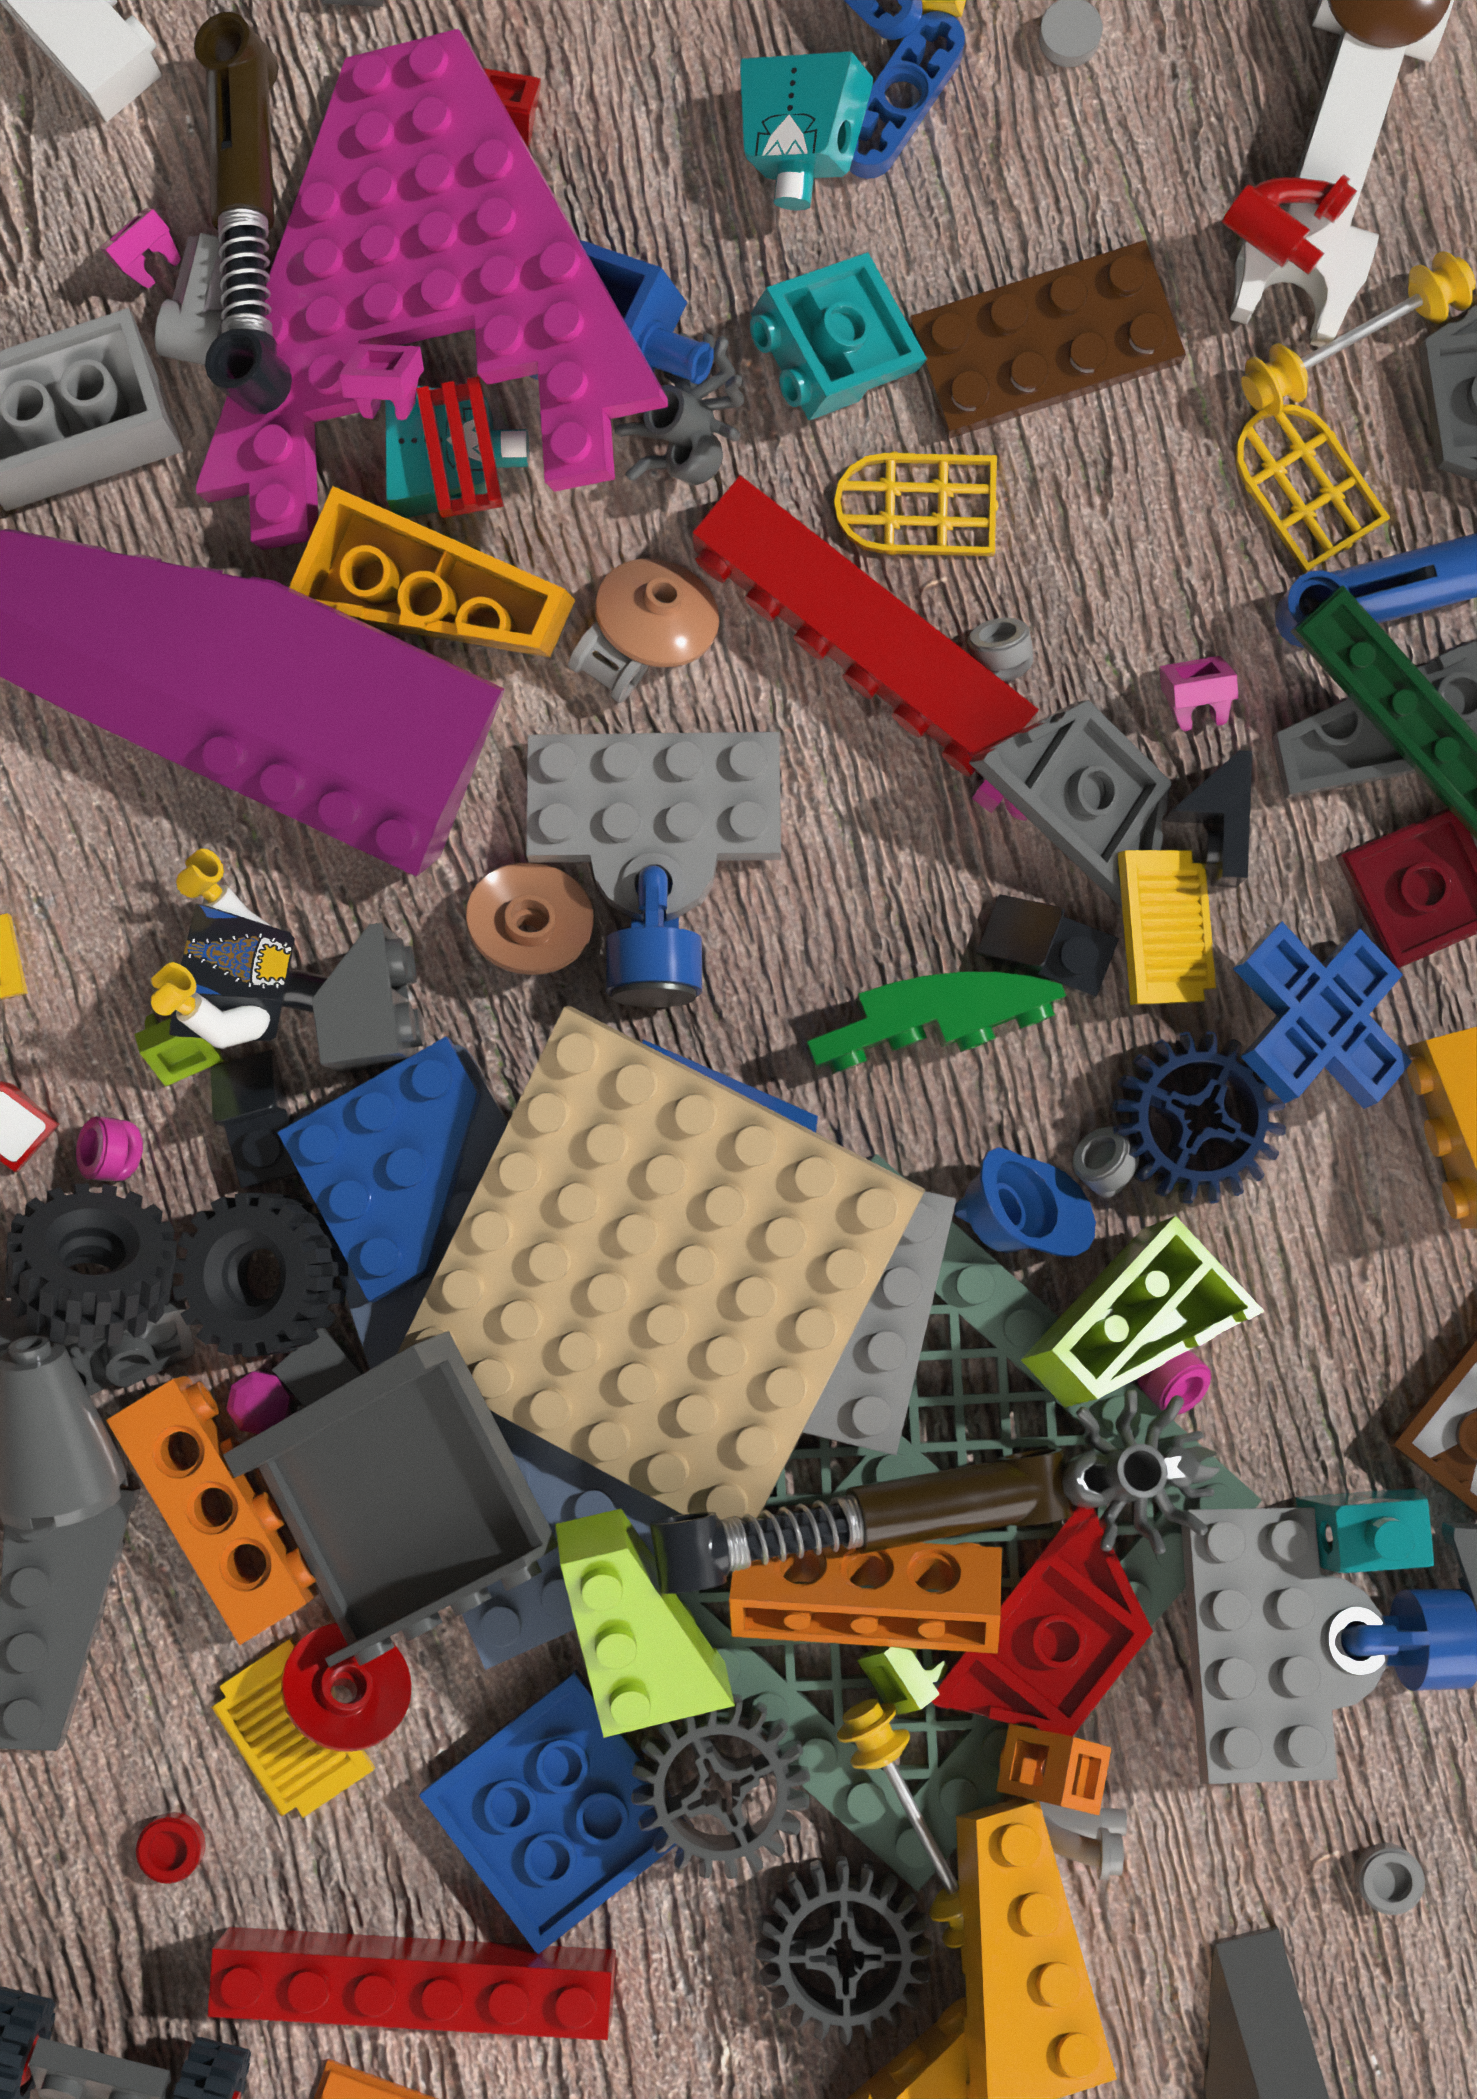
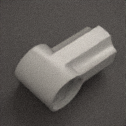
(194, 315)

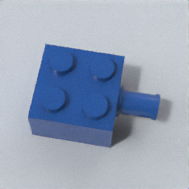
(651, 311)

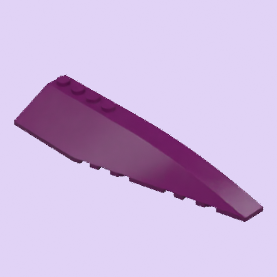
(250, 689)

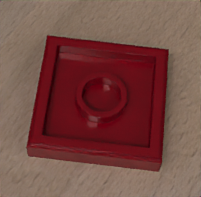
(1416, 887)

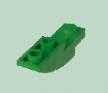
(957, 1004)

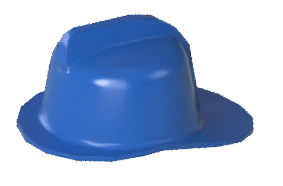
(1026, 1206)

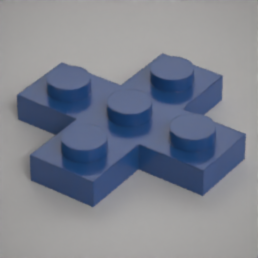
(1322, 1015)

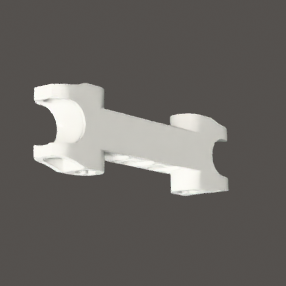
(1337, 144)

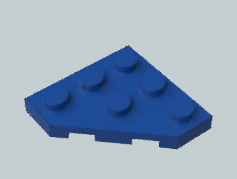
(388, 1164)

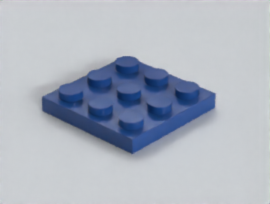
(548, 1813)

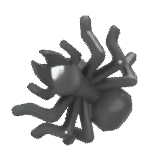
(690, 423)
(1137, 1473)

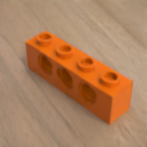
(180, 1491)
(890, 1614)

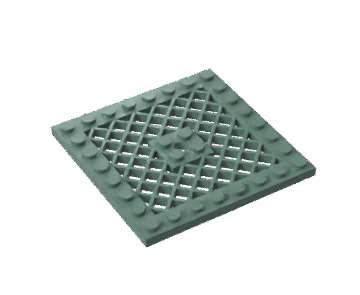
(969, 1771)

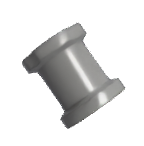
(587, 658)

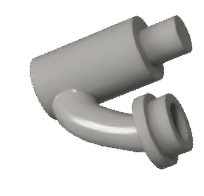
(1088, 1837)

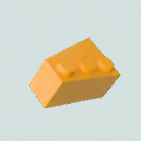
(1447, 1077)

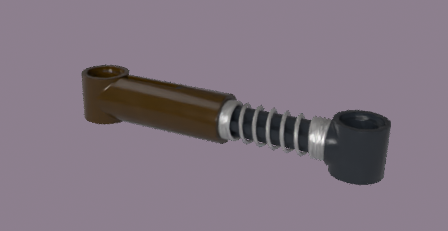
(238, 84)
(1016, 1490)

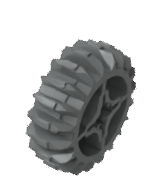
(693, 1801)
(868, 1951)

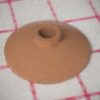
(653, 630)
(533, 897)

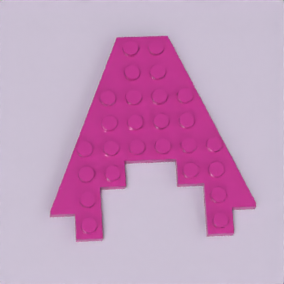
(416, 229)

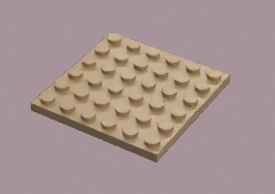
(661, 1270)

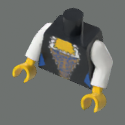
(231, 968)

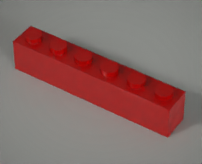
(858, 626)
(412, 1983)

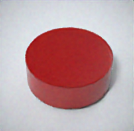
(170, 1847)

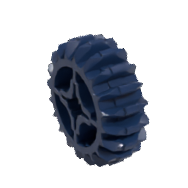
(1248, 1141)

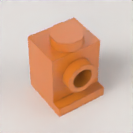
(1053, 1769)

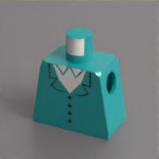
(802, 119)
(408, 468)
(1372, 1530)

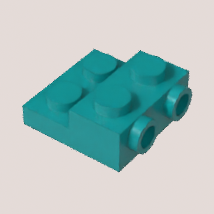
(834, 335)

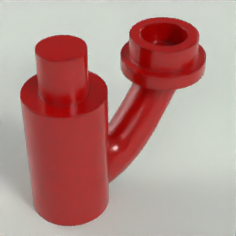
(1276, 232)

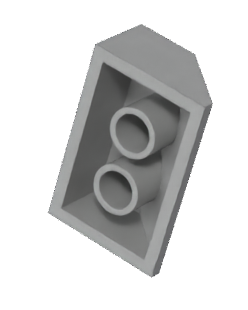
(79, 409)

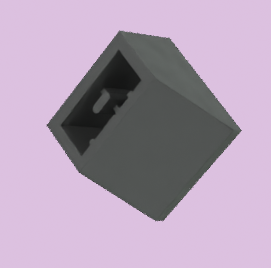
(365, 1005)

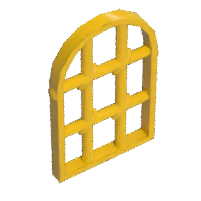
(1328, 491)
(937, 519)

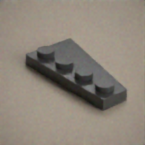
(1345, 747)
(48, 1618)

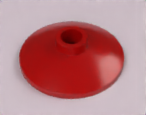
(377, 1688)

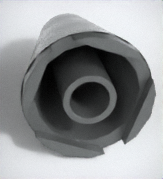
(52, 1440)

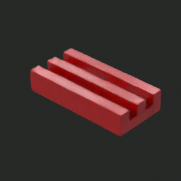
(451, 396)

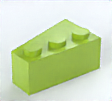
(1138, 1314)
(636, 1643)

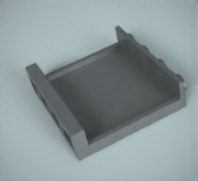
(401, 1497)

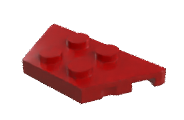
(1060, 1637)

